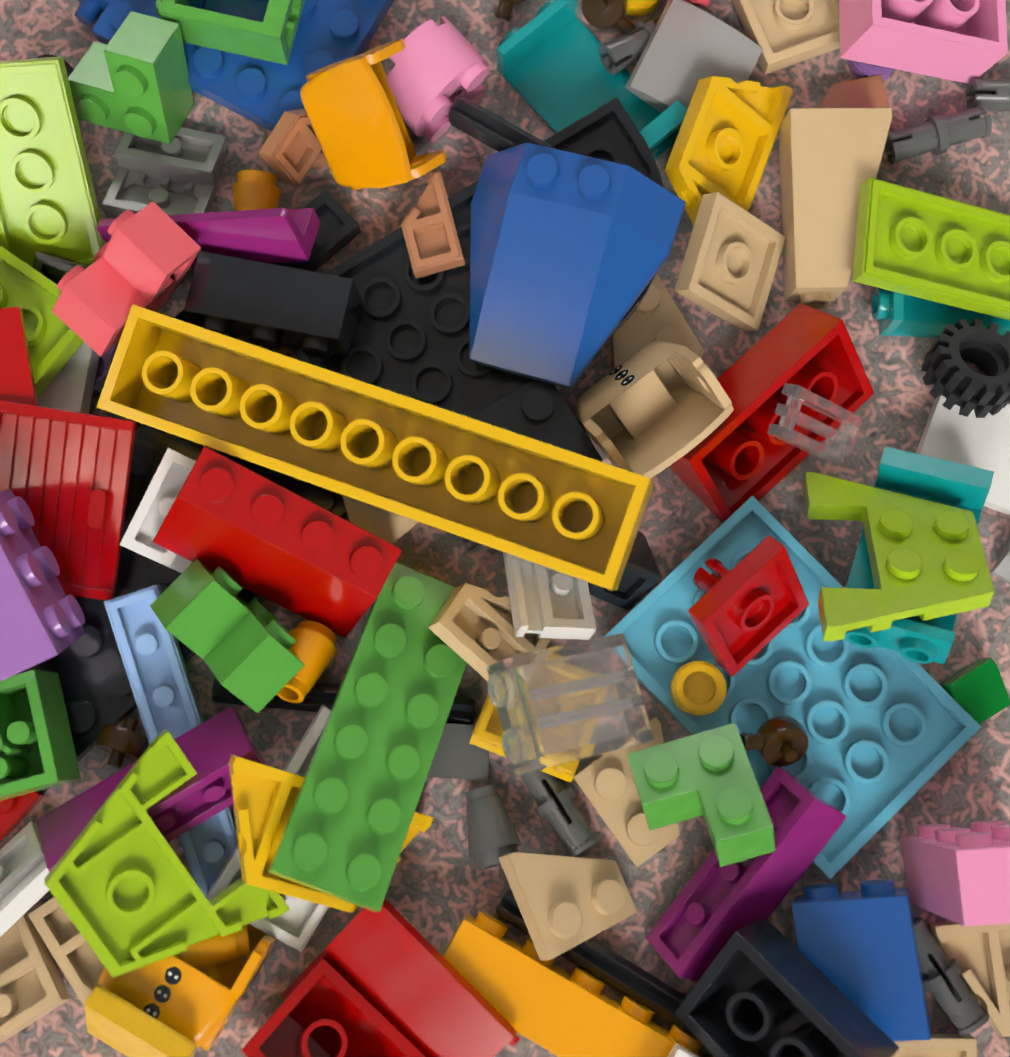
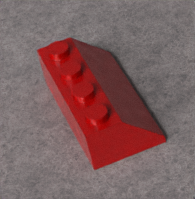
(739, 454)
(276, 543)
(327, 1020)

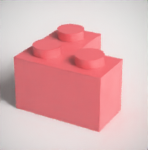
(135, 267)

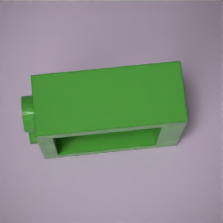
(263, 40)

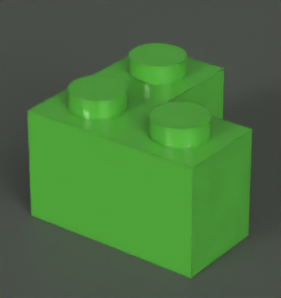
(135, 80)
(234, 638)
(34, 735)
(707, 778)

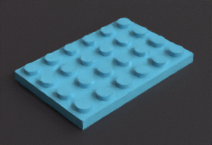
(868, 713)

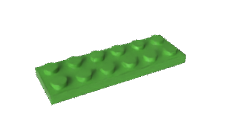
(374, 748)

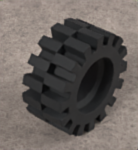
(960, 383)

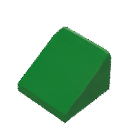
(978, 689)

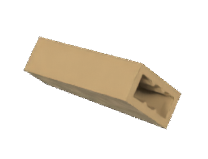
(821, 171)

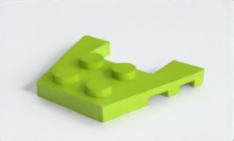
(919, 551)
(129, 885)

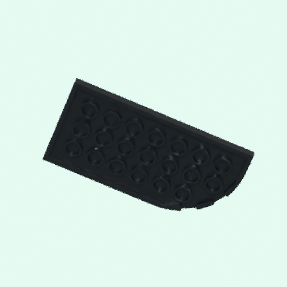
(417, 330)

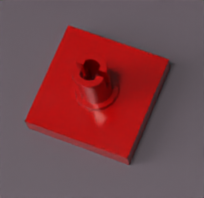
(746, 604)

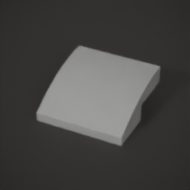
(687, 48)
(173, 175)

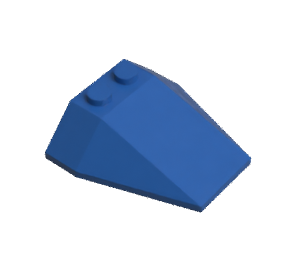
(560, 257)

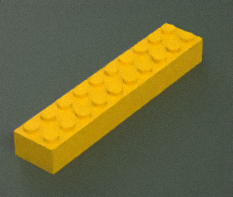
(378, 447)

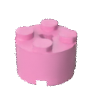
(433, 74)

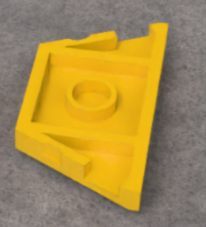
(725, 140)
(261, 810)

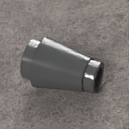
(488, 827)

